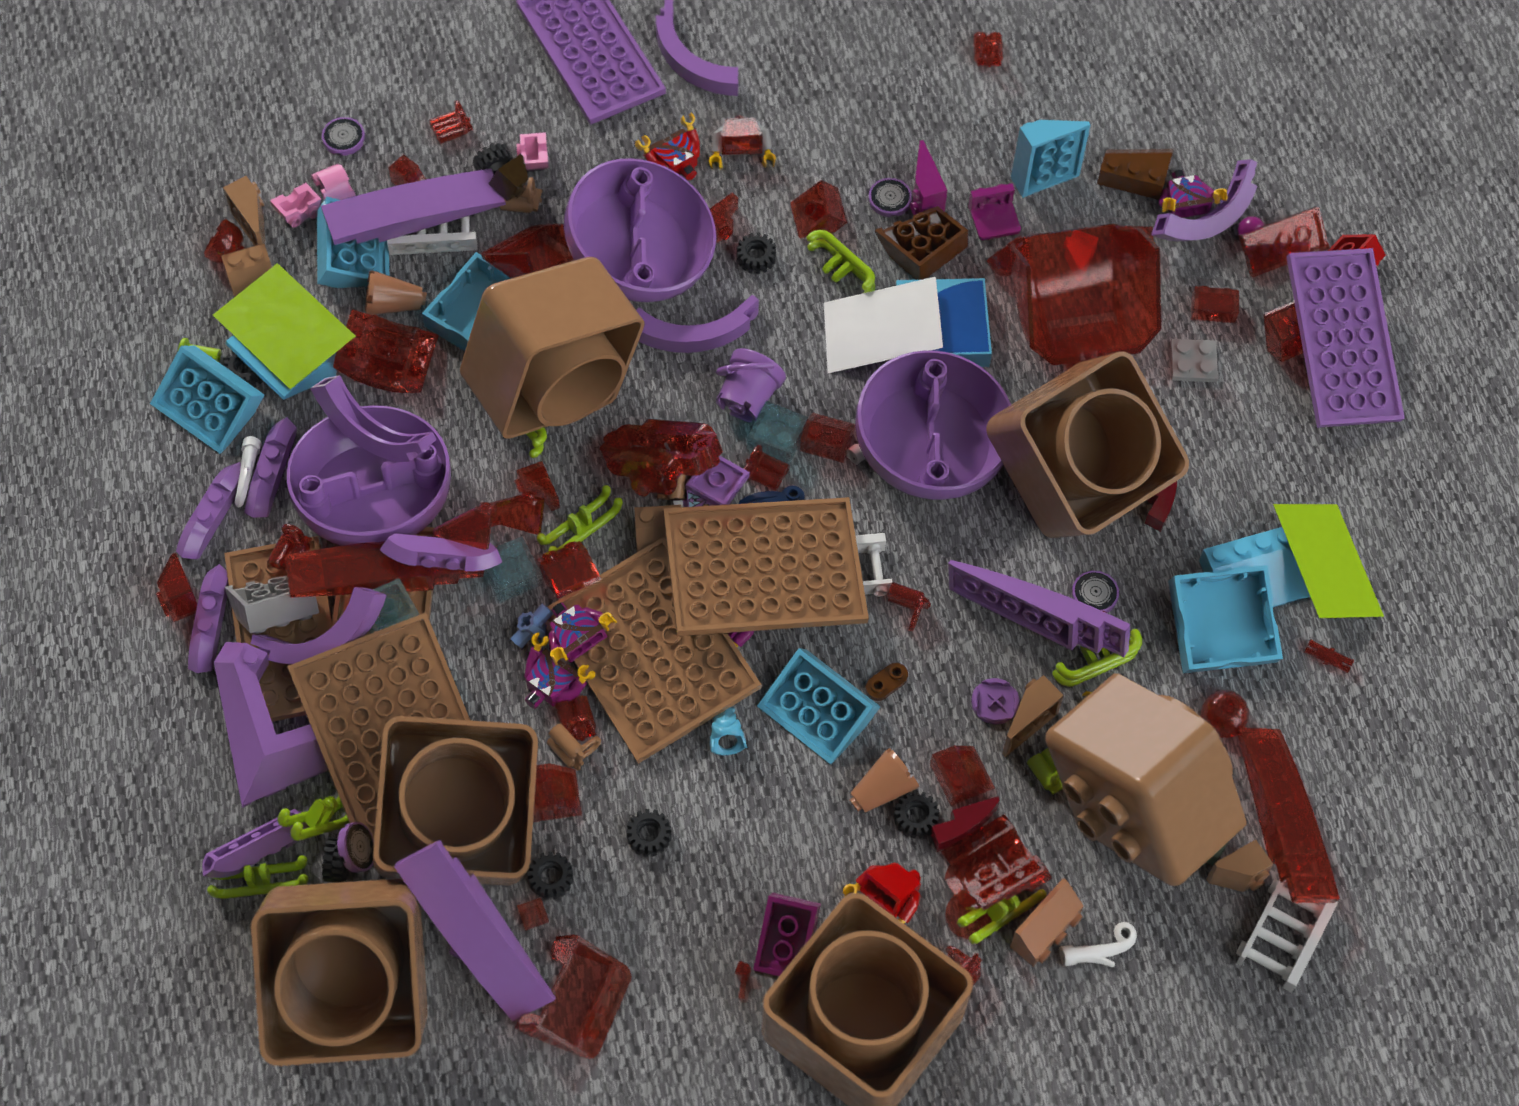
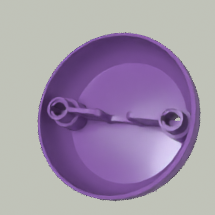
(642, 227)
(927, 424)
(363, 497)

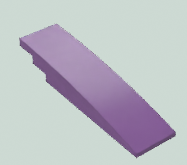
(410, 207)
(1040, 609)
(474, 929)

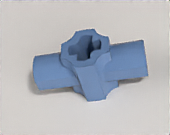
(531, 623)

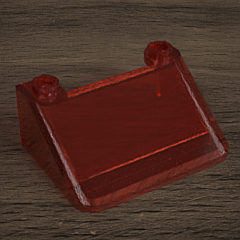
(530, 250)
(474, 526)
(585, 1001)

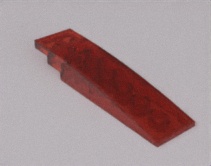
(363, 566)
(1287, 817)

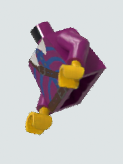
(1189, 196)
(576, 631)
(552, 681)

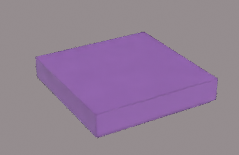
(719, 483)

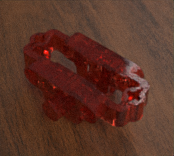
(653, 467)

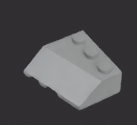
(269, 605)

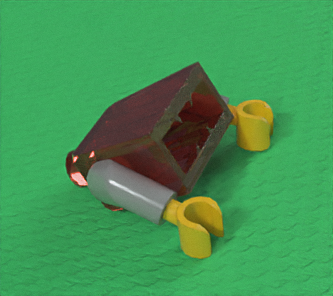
(741, 136)

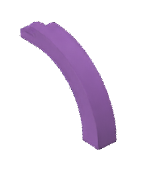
(690, 67)
(1220, 218)
(698, 337)
(362, 428)
(354, 623)

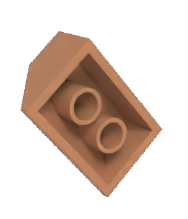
(1048, 924)

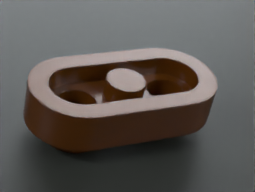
(887, 680)

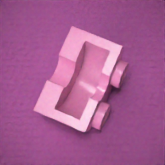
(534, 150)
(334, 182)
(298, 205)

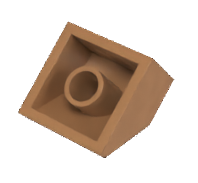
(1242, 869)

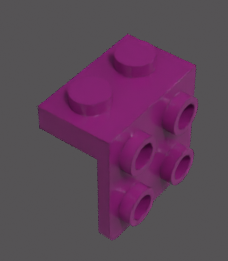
(994, 211)

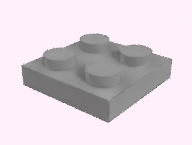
(1194, 360)

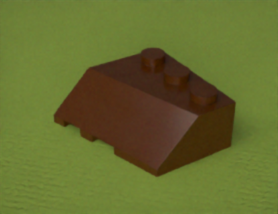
(1136, 170)
(924, 242)

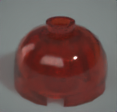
(225, 241)
(1001, 260)
(1225, 712)

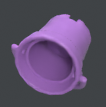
(748, 383)

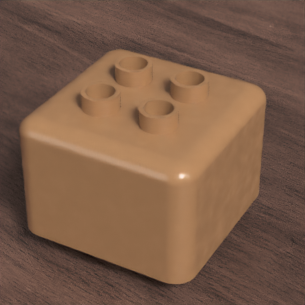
(550, 346)
(1088, 446)
(1146, 778)
(457, 786)
(339, 972)
(865, 1005)

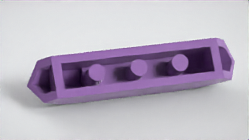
(270, 468)
(209, 513)
(439, 553)
(208, 621)
(248, 849)

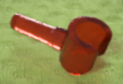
(743, 969)

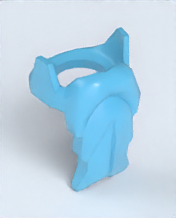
(724, 725)

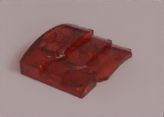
(386, 354)
(992, 866)

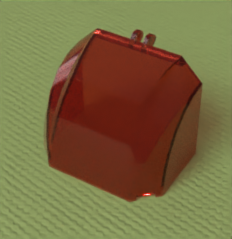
(1087, 284)

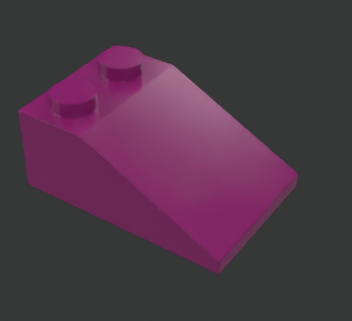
(929, 186)
(784, 932)

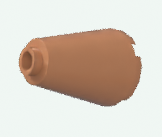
(392, 295)
(883, 783)

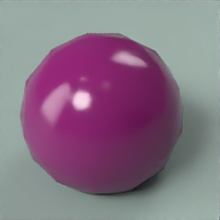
(1248, 224)

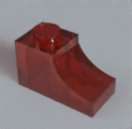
(405, 171)
(722, 216)
(536, 480)

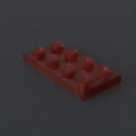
(1270, 244)

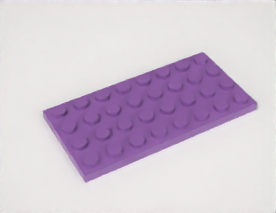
(593, 55)
(1345, 337)

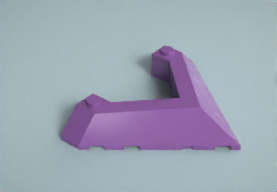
(261, 758)

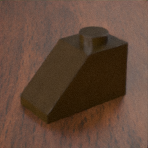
(510, 178)

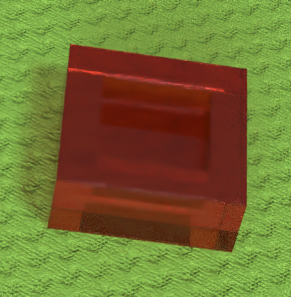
(533, 914)

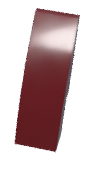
(1162, 505)
(963, 822)

